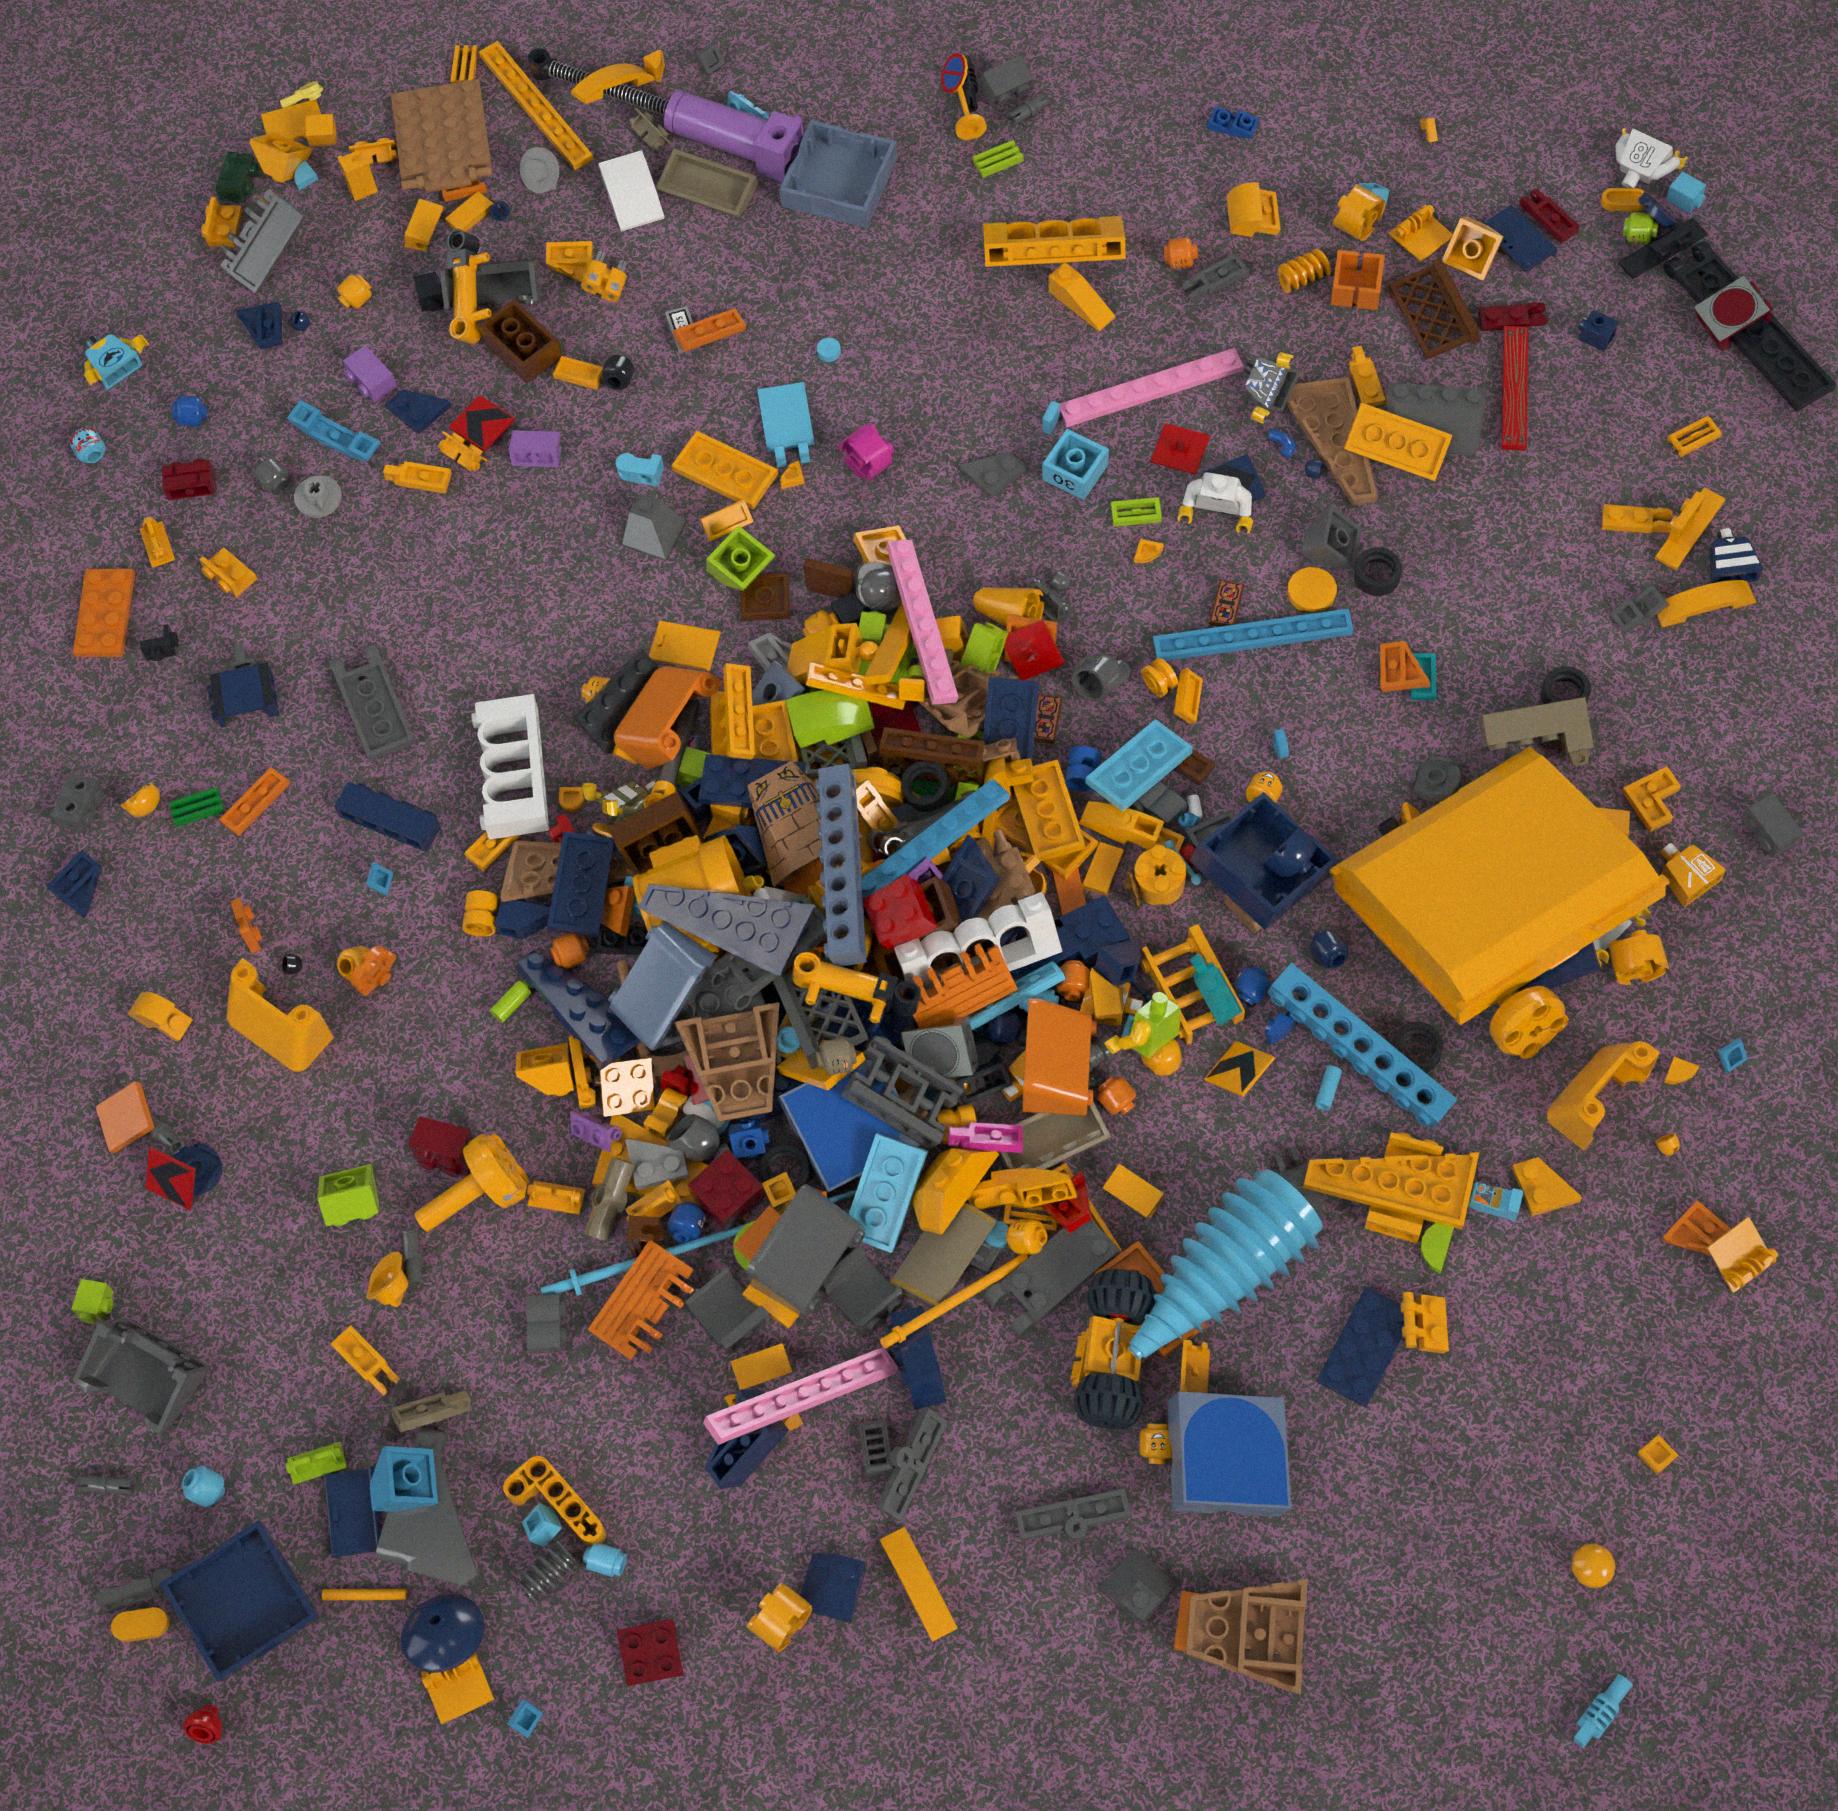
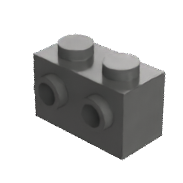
(1005, 81)
(77, 803)
(1772, 825)

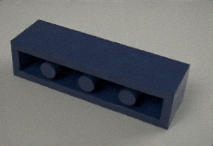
(387, 816)

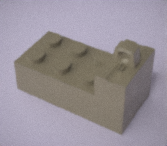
(1545, 721)

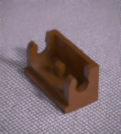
(641, 1230)

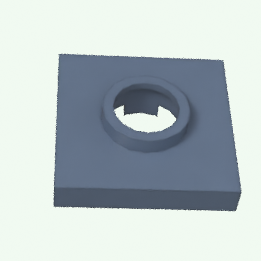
(778, 678)

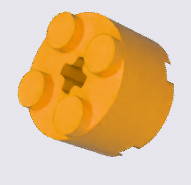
(1359, 212)
(1160, 875)
(1638, 957)
(780, 1617)

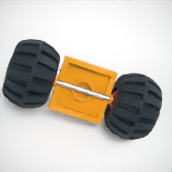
(1111, 1393)

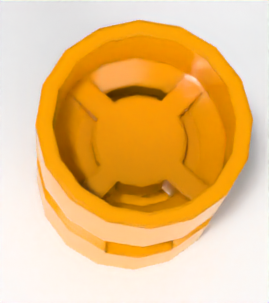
(480, 913)
(958, 1118)

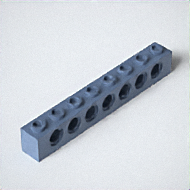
(852, 947)

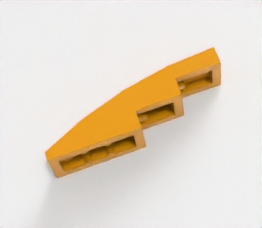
(918, 1584)

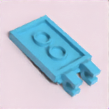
(786, 420)

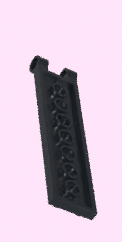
(1763, 343)

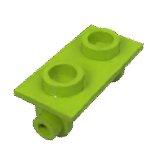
(316, 1463)

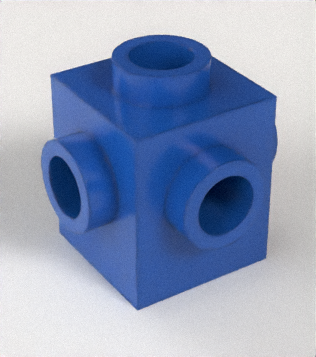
(748, 1138)

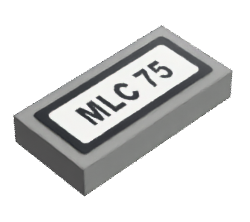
(676, 319)

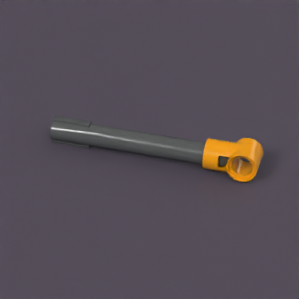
(684, 724)

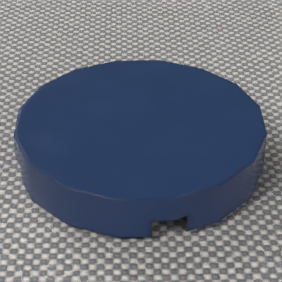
(1657, 211)
(206, 1173)

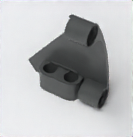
(429, 1537)

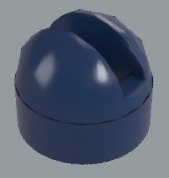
(497, 213)
(302, 323)
(1314, 468)

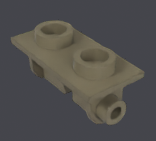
(656, 135)

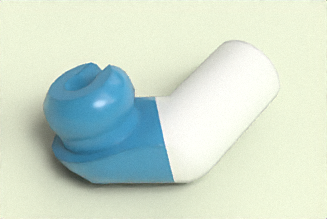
(1194, 814)

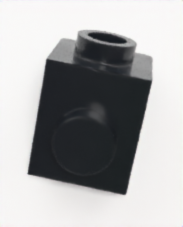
(161, 647)

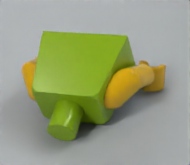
(1152, 1027)

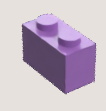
(369, 374)

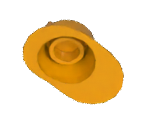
(388, 1281)

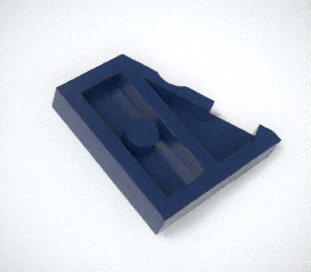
(263, 324)
(77, 883)

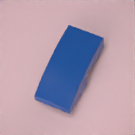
(1237, 125)
(1280, 1027)

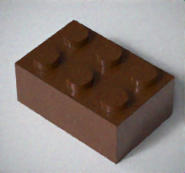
(520, 341)
(653, 828)
(942, 907)

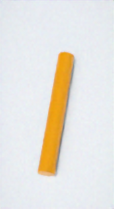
(364, 1594)

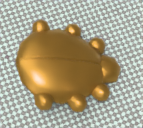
(1131, 886)

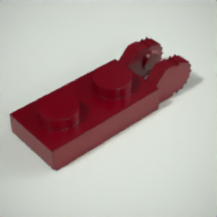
(1549, 215)
(1497, 317)

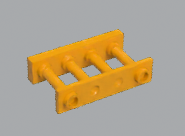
(733, 714)
(1196, 943)

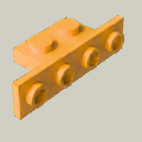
(1689, 526)

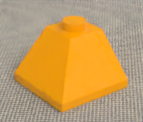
(279, 155)
(1472, 247)
(546, 1069)

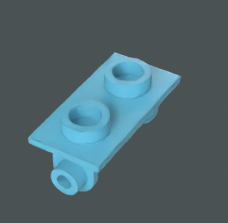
(740, 103)

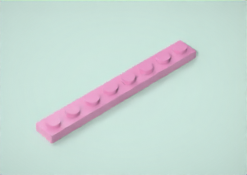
(1150, 387)
(922, 622)
(800, 1395)

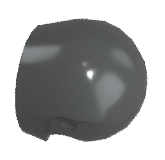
(698, 1141)

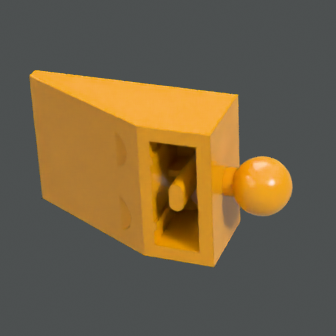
(834, 646)

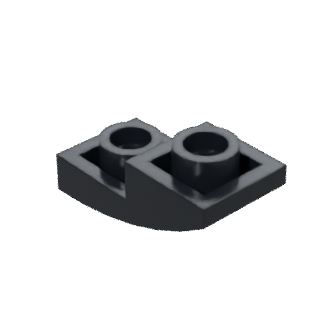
(613, 943)

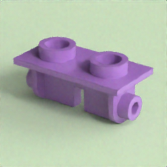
(593, 1131)

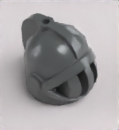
(877, 587)
(1100, 674)

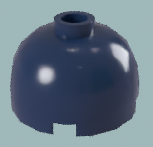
(1292, 855)

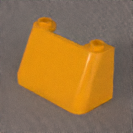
(288, 1038)
(1577, 1110)

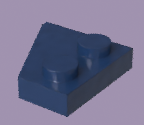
(417, 409)

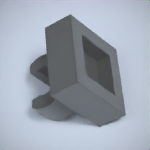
(709, 58)
(985, 1258)

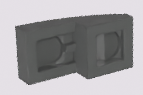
(1640, 609)

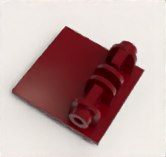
(650, 1652)

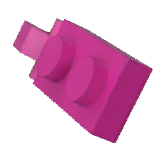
(987, 1137)

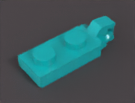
(1215, 990)

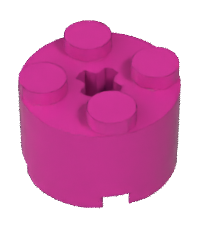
(866, 452)

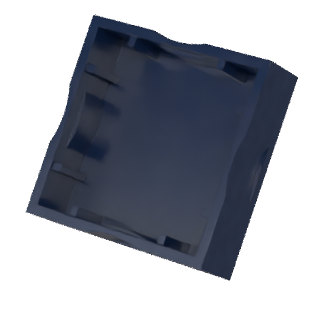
(1236, 858)
(240, 1601)

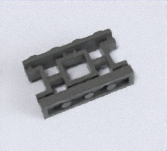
(893, 1109)

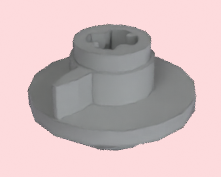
(539, 170)
(317, 496)

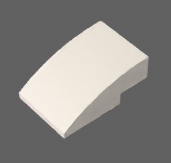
(631, 190)

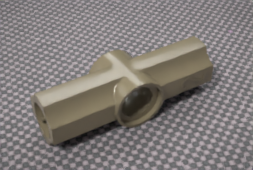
(609, 1198)

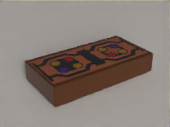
(1226, 603)
(1047, 718)

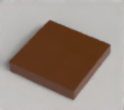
(828, 578)
(766, 598)

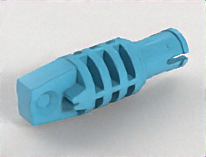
(1602, 1711)

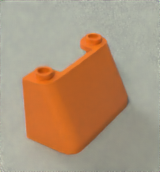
(646, 726)
(1057, 1059)

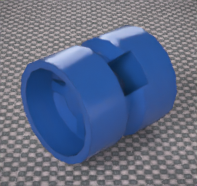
(1081, 763)

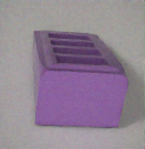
(925, 871)

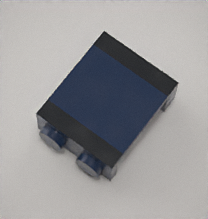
(242, 692)

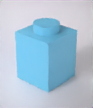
(1686, 192)

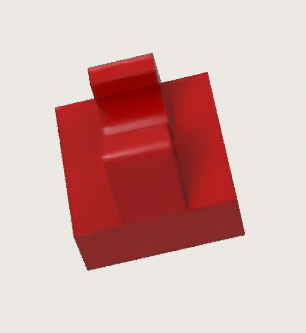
(557, 831)
(676, 1080)

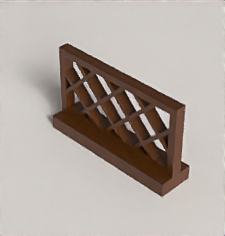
(1454, 305)
(943, 750)

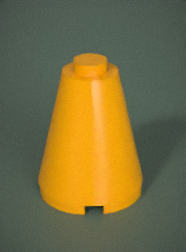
(1002, 602)

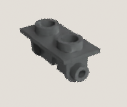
(1054, 606)

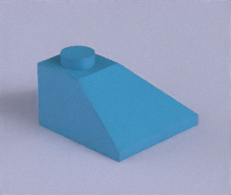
(403, 1479)

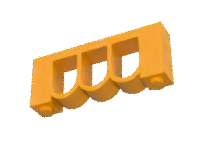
(1054, 241)

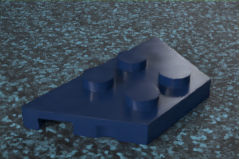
(970, 879)

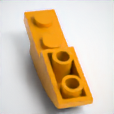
(1128, 825)
(1023, 1184)

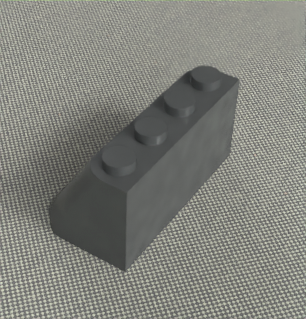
(1443, 408)

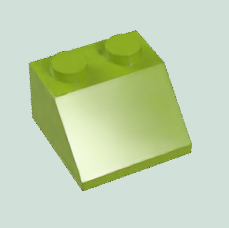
(738, 559)
(348, 1195)

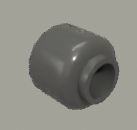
(270, 475)

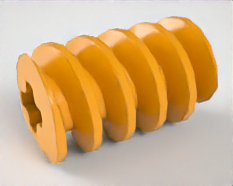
(1303, 268)

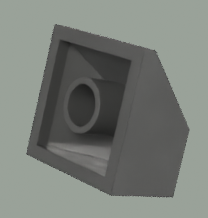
(652, 527)
(1332, 540)
(1138, 1587)

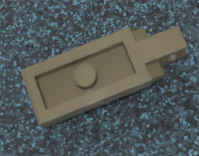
(430, 1410)

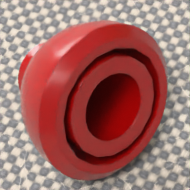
(204, 1725)

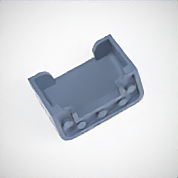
(660, 983)

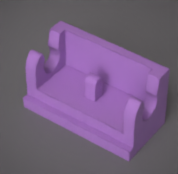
(535, 448)

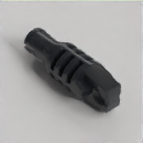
(970, 86)

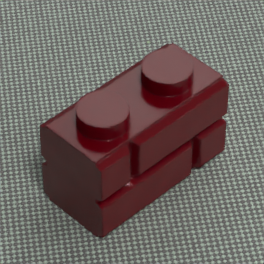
(188, 479)

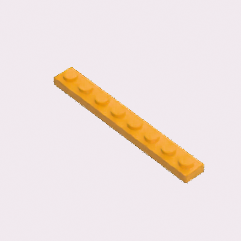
(536, 105)

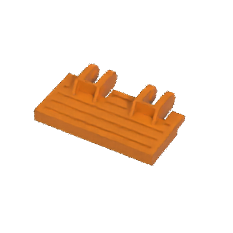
(964, 990)
(639, 1299)

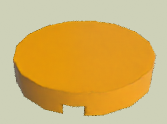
(1312, 590)

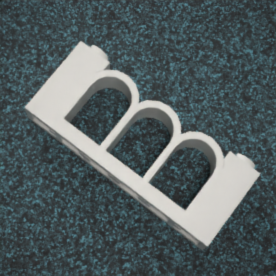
(519, 815)
(1031, 913)

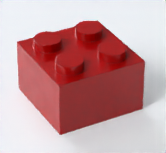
(899, 912)

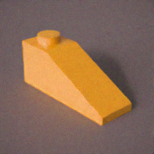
(1079, 296)

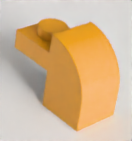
(1009, 773)
(160, 1013)

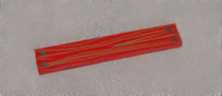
(1514, 388)

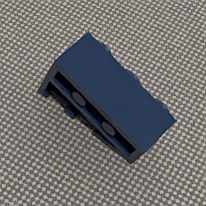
(918, 1361)
(737, 1458)

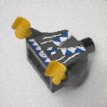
(1270, 383)

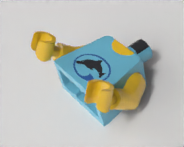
(112, 359)

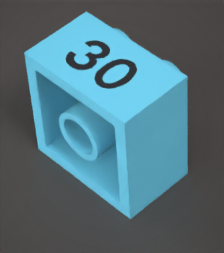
(1075, 464)

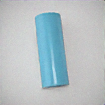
(1328, 1087)

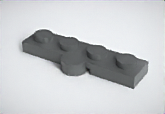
(910, 1464)
(1073, 1515)

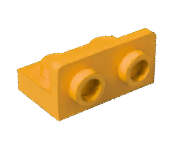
(220, 222)
(228, 571)

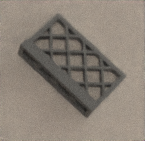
(854, 755)
(802, 1023)

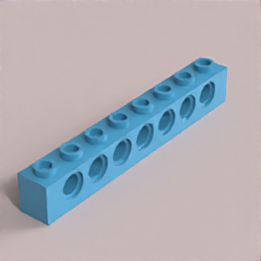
(1376, 1047)

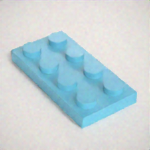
(1139, 765)
(887, 1190)

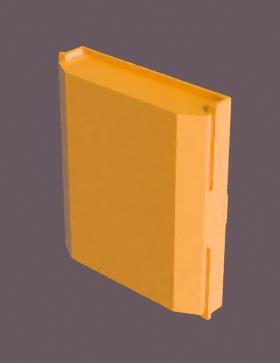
(1497, 884)

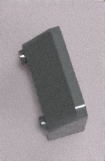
(500, 282)

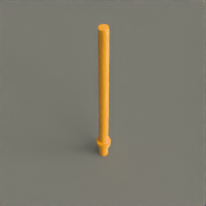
(899, 1333)

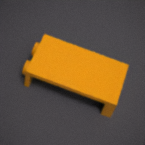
(1394, 1223)

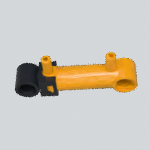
(464, 264)
(880, 990)

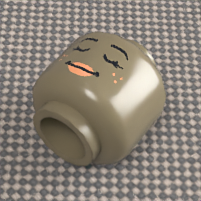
(836, 1056)

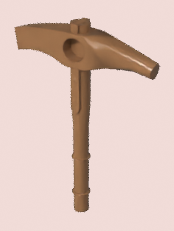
(659, 1063)

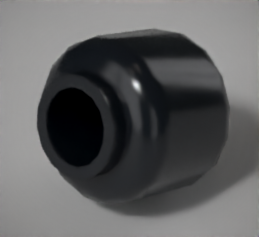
(617, 372)

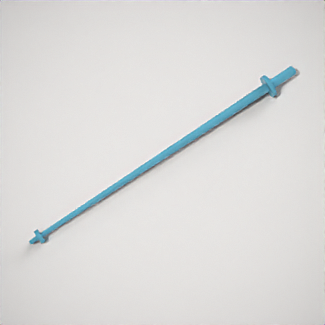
(599, 1274)

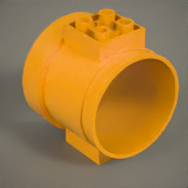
(693, 867)

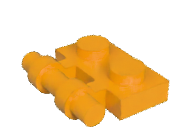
(1431, 1322)

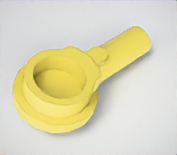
(310, 91)

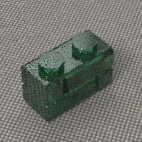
(237, 177)

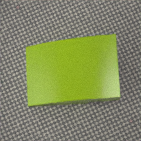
(827, 717)

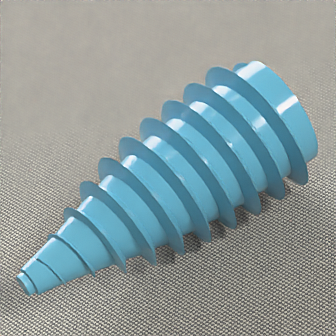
(1230, 1258)

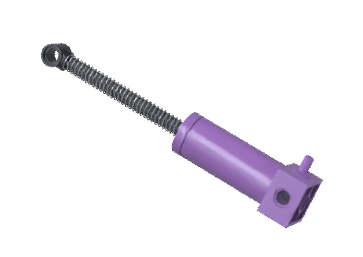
(767, 142)

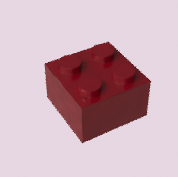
(440, 1146)
(726, 1190)

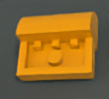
(1252, 210)

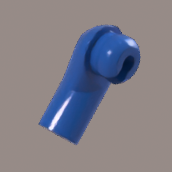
(1285, 440)

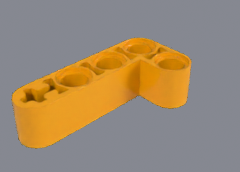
(561, 1504)

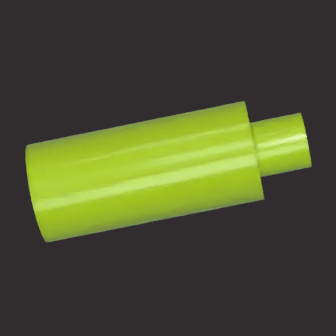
(511, 1001)

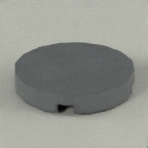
(1436, 779)

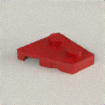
(1072, 1212)

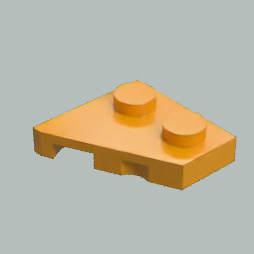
(569, 257)
(1542, 1187)

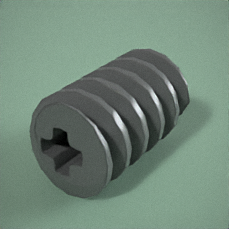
(547, 1572)

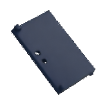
(1523, 241)
(350, 1503)

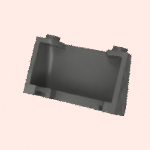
(803, 1250)
(140, 1371)

